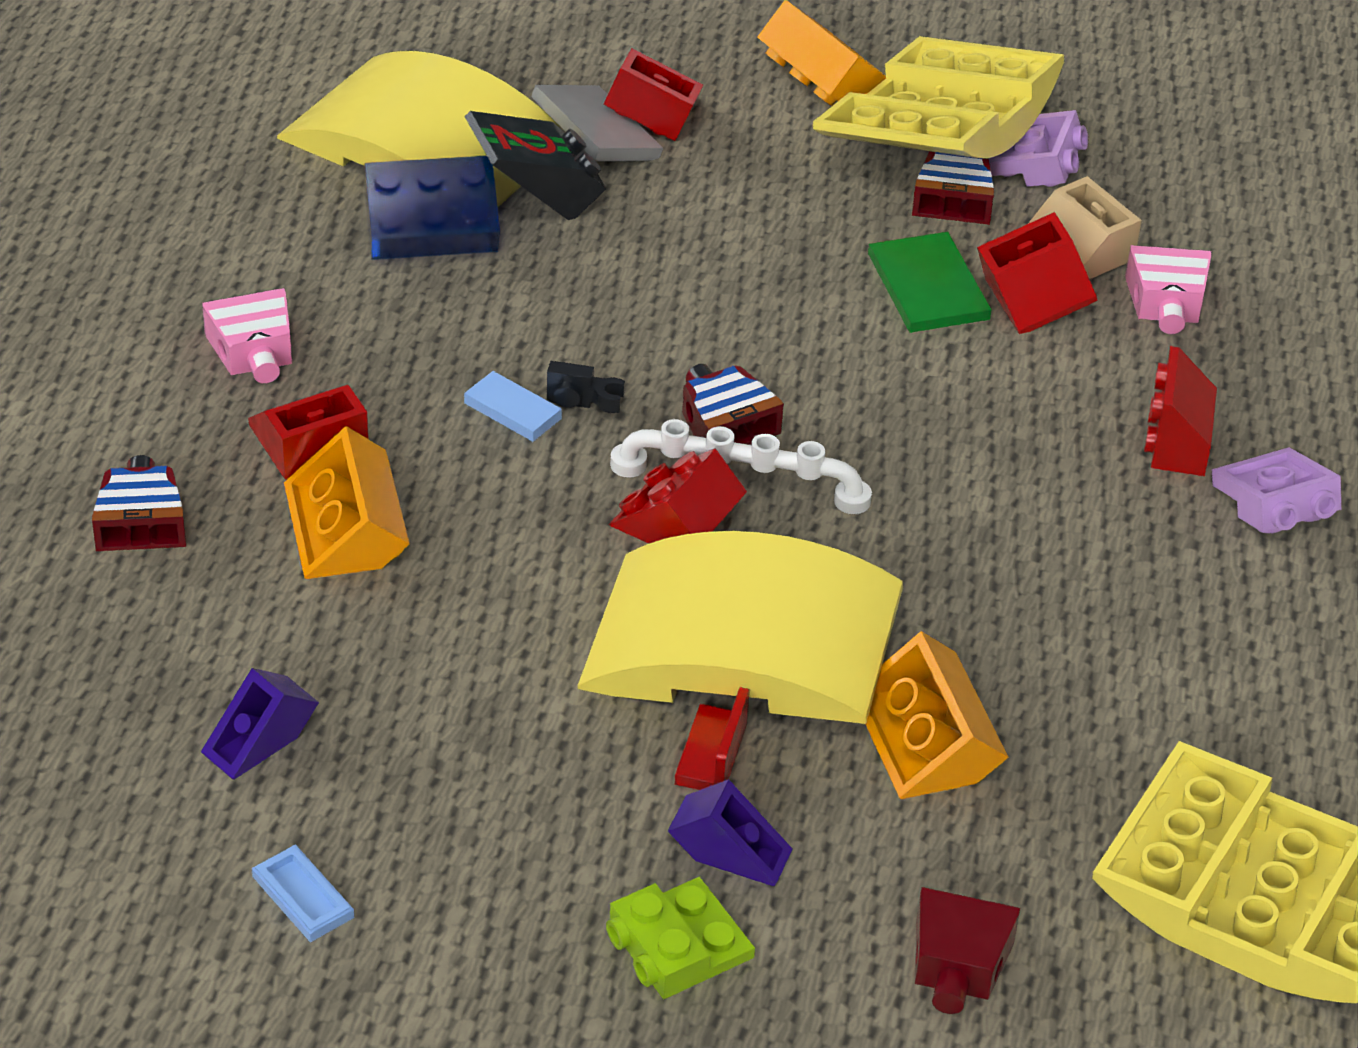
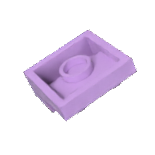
(1045, 151)
(1280, 490)

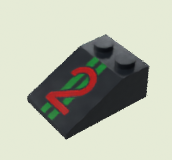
(540, 160)

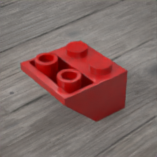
(653, 94)
(1036, 273)
(1181, 416)
(303, 427)
(680, 498)

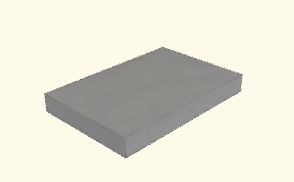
(602, 129)

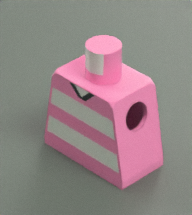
(1167, 284)
(250, 333)

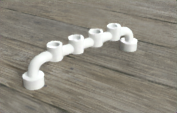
(809, 462)

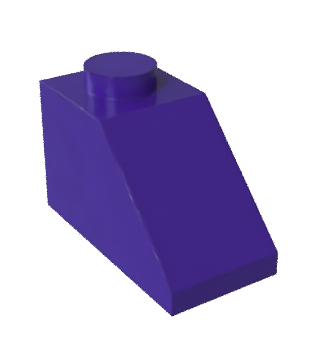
(258, 722)
(730, 834)

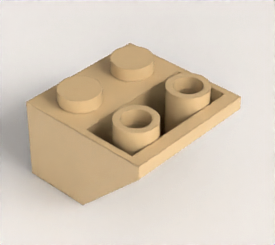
(1095, 222)

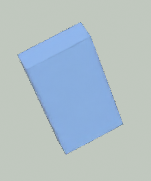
(513, 406)
(303, 893)

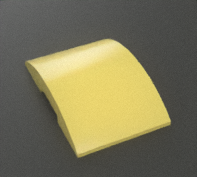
(949, 99)
(409, 110)
(747, 614)
(1241, 876)

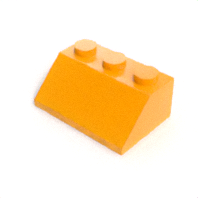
(817, 55)
(346, 508)
(931, 721)

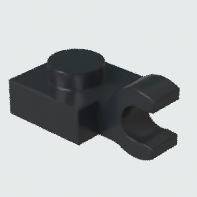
(576, 386)

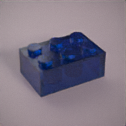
(431, 207)

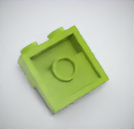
(677, 936)

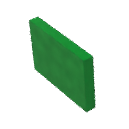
(929, 282)

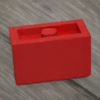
(713, 744)

